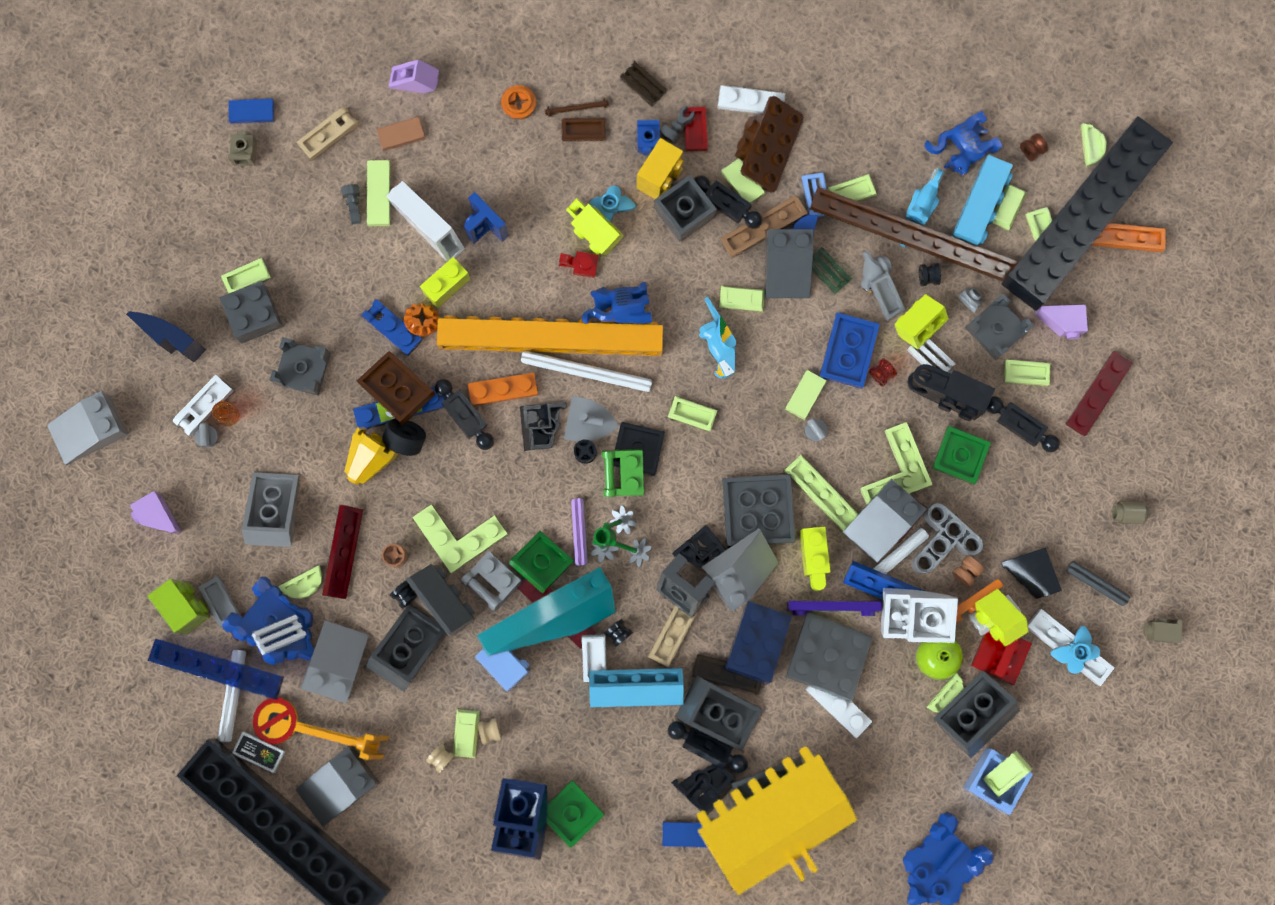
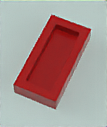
(696, 131)

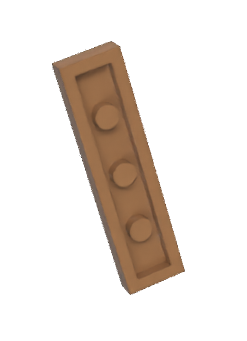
(776, 218)

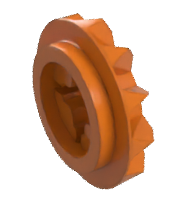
(524, 94)
(413, 323)

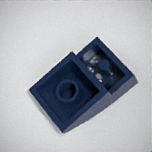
(168, 335)
(520, 819)

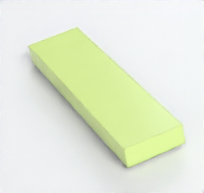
(821, 492)

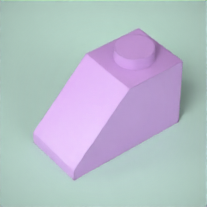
(414, 77)
(1065, 319)
(154, 513)

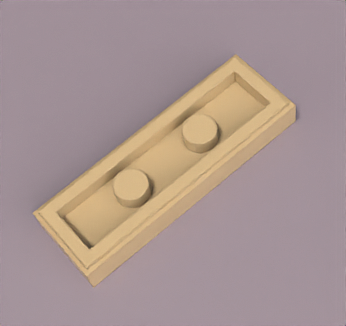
(671, 637)

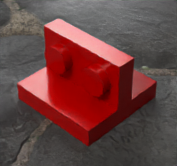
(1001, 660)

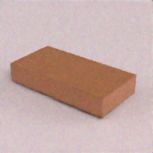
(401, 134)

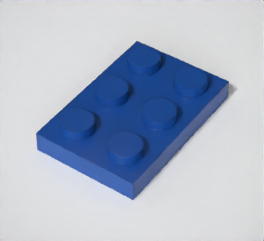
(849, 350)

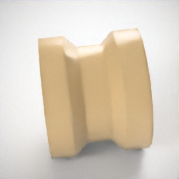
(489, 731)
(440, 758)

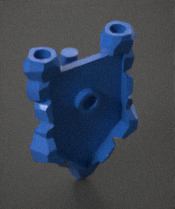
(267, 610)
(943, 864)

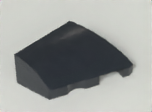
(701, 555)

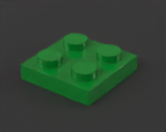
(961, 455)
(541, 562)
(572, 814)

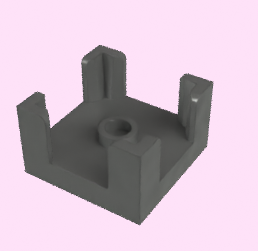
(998, 327)
(301, 367)
(680, 591)

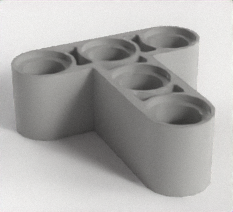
(945, 538)

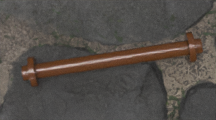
(576, 107)

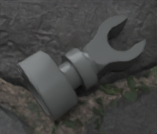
(677, 126)
(350, 192)

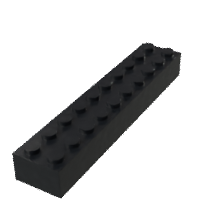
(1086, 213)
(279, 828)

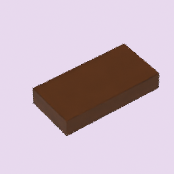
(583, 129)

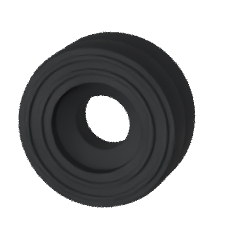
(405, 438)

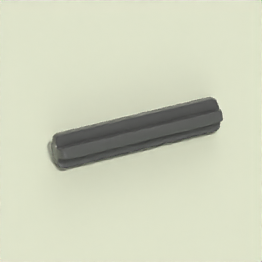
(1098, 583)

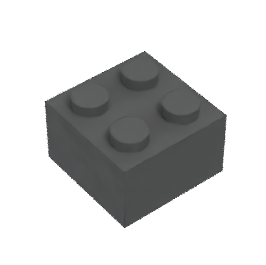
(684, 208)
(251, 312)

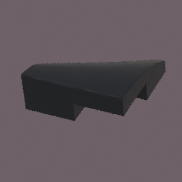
(540, 433)
(1034, 572)
(712, 782)

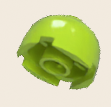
(939, 668)

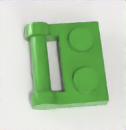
(631, 472)

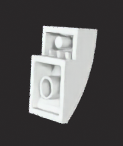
(918, 615)

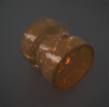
(227, 417)

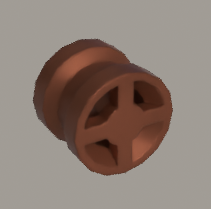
(1034, 147)

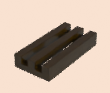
(630, 71)

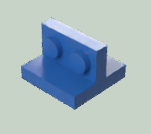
(483, 220)

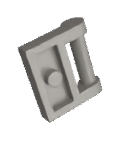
(497, 575)

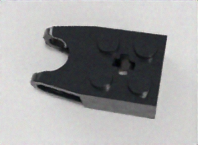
(952, 391)

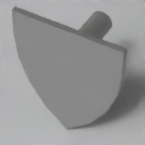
(588, 420)

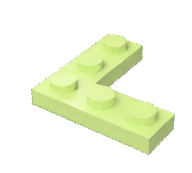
(912, 468)
(454, 552)

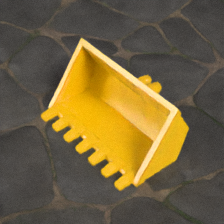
(776, 822)

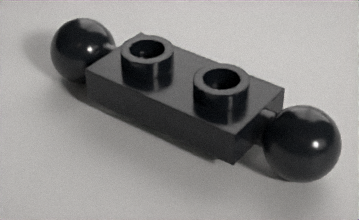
(729, 202)
(464, 414)
(1023, 424)
(707, 747)

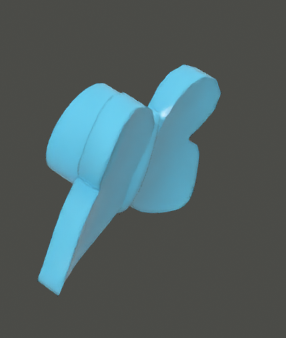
(612, 202)
(1077, 652)

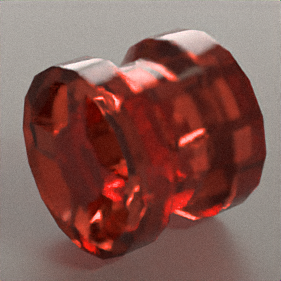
(883, 372)

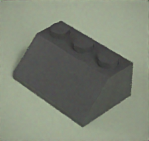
(441, 599)
(977, 714)

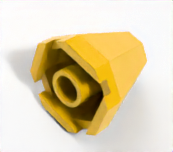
(367, 456)

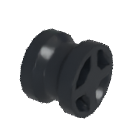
(929, 274)
(582, 448)
(403, 594)
(618, 632)

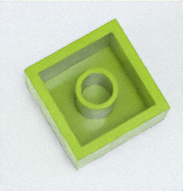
(179, 606)

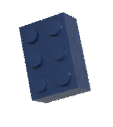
(758, 643)

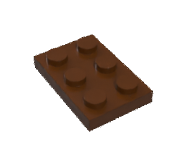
(395, 387)

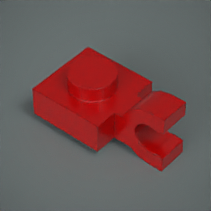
(583, 264)

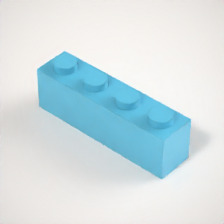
(982, 201)
(636, 687)

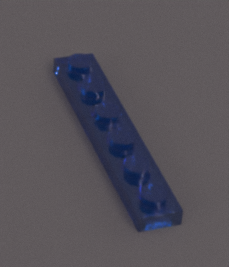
(216, 668)

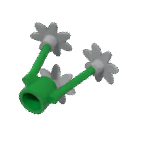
(606, 541)

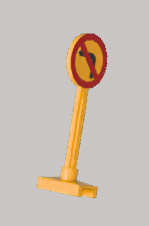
(278, 720)

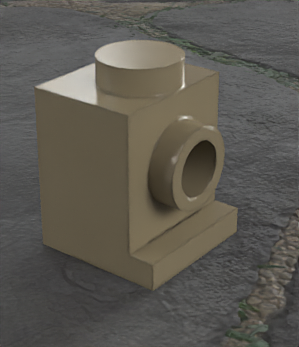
(246, 155)
(1164, 631)

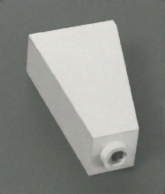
(426, 221)

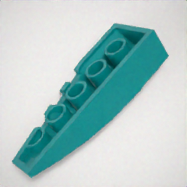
(553, 616)

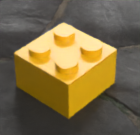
(659, 169)

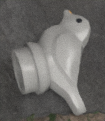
(873, 268)

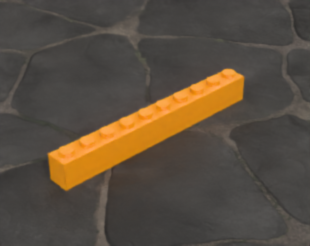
(549, 336)

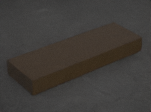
(713, 671)

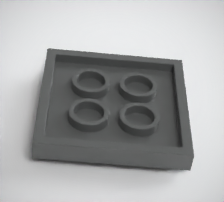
(760, 504)
(829, 657)

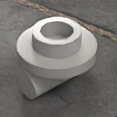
(971, 298)
(815, 430)
(206, 435)

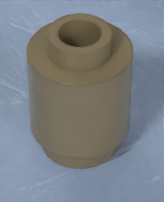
(1130, 512)

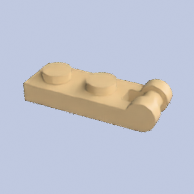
(327, 133)

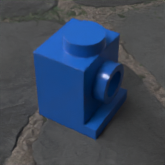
(647, 128)

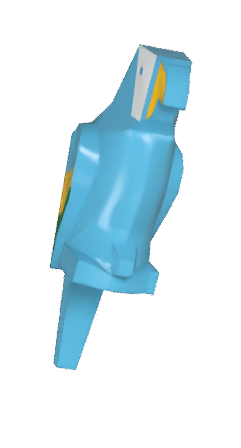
(924, 200)
(720, 343)

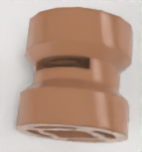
(394, 555)
(968, 571)

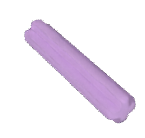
(579, 532)

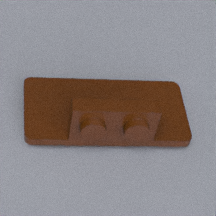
(768, 143)

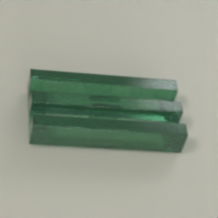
(835, 265)

